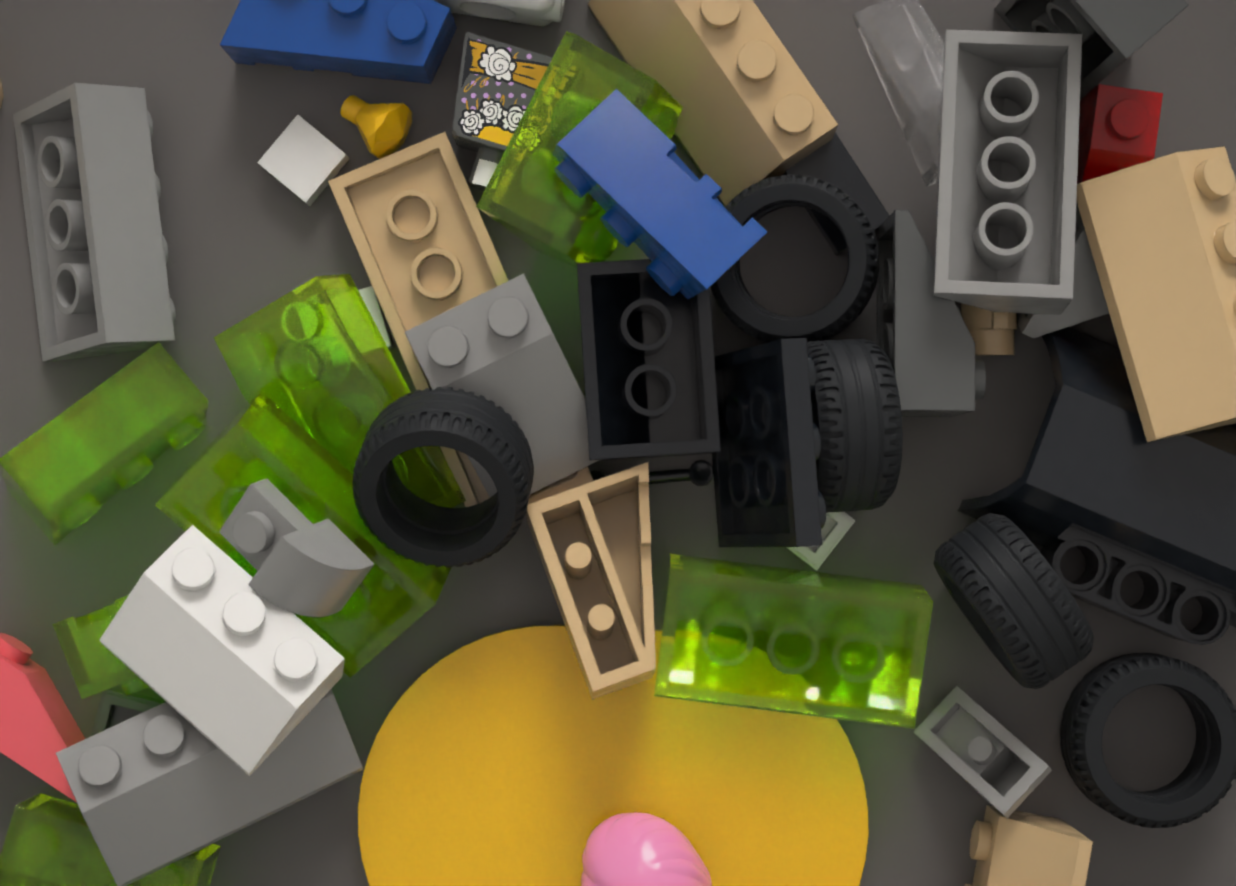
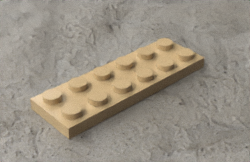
(424, 257)

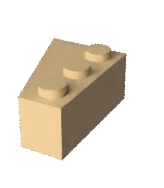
(601, 575)

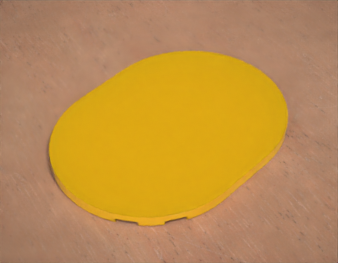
(510, 765)

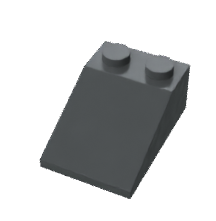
(921, 331)

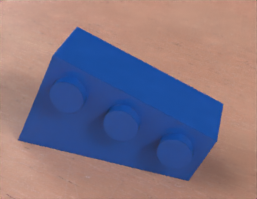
(351, 36)
(653, 197)

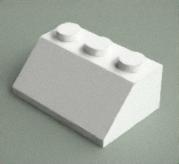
(221, 650)

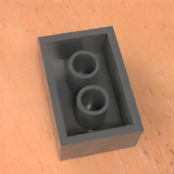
(1108, 27)

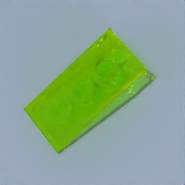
(332, 375)

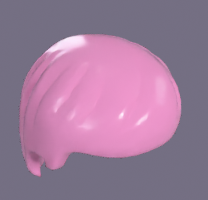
(641, 852)

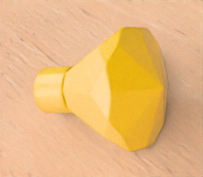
(380, 125)

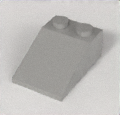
(510, 356)

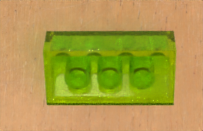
(272, 446)
(793, 641)

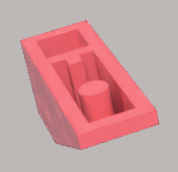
(33, 716)

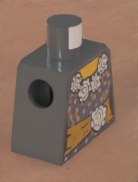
(492, 98)

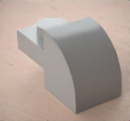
(297, 562)

